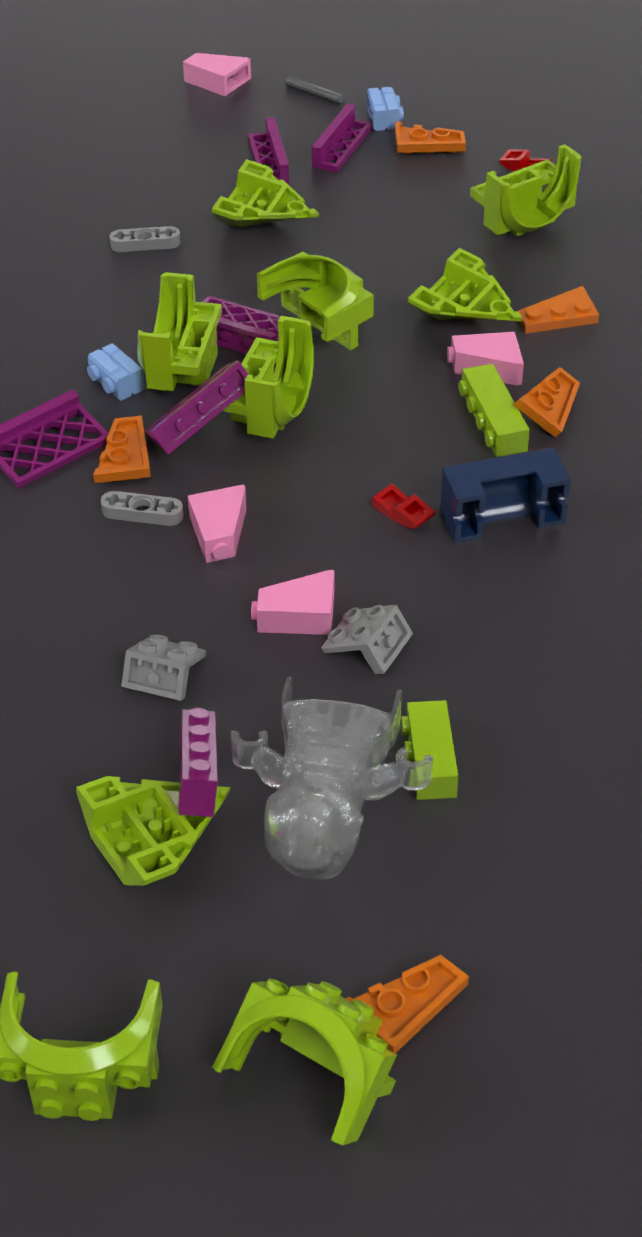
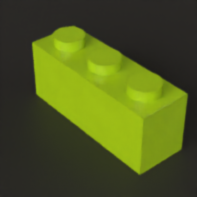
(430, 734)

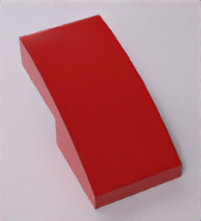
(518, 159)
(400, 508)

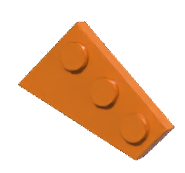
(422, 140)
(560, 312)
(550, 401)
(125, 452)
(413, 999)

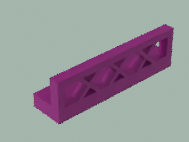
(334, 139)
(273, 146)

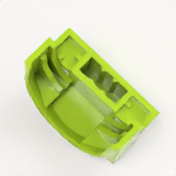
(517, 198)
(332, 304)
(183, 336)
(277, 396)
(325, 1030)
(79, 1075)

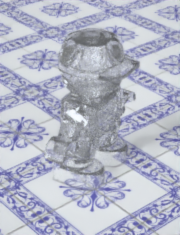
(325, 777)

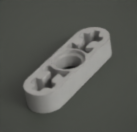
(145, 239)
(115, 505)

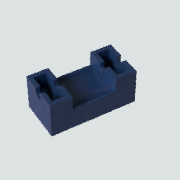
(504, 490)

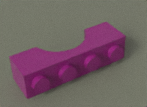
(198, 763)

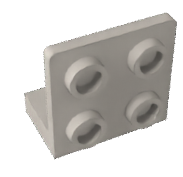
(375, 631)
(160, 666)

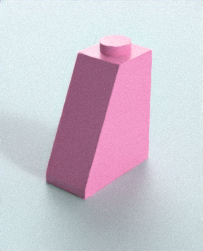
(217, 72)
(486, 349)
(218, 520)
(297, 605)

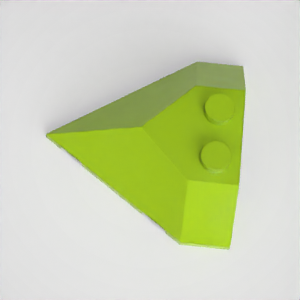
(260, 199)
(464, 293)
(141, 826)

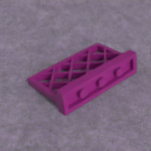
(240, 335)
(199, 407)
(33, 426)

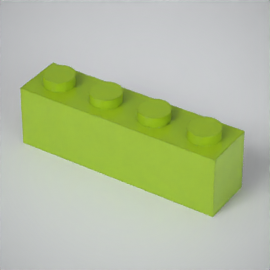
(494, 410)

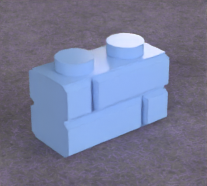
(384, 108)
(116, 372)

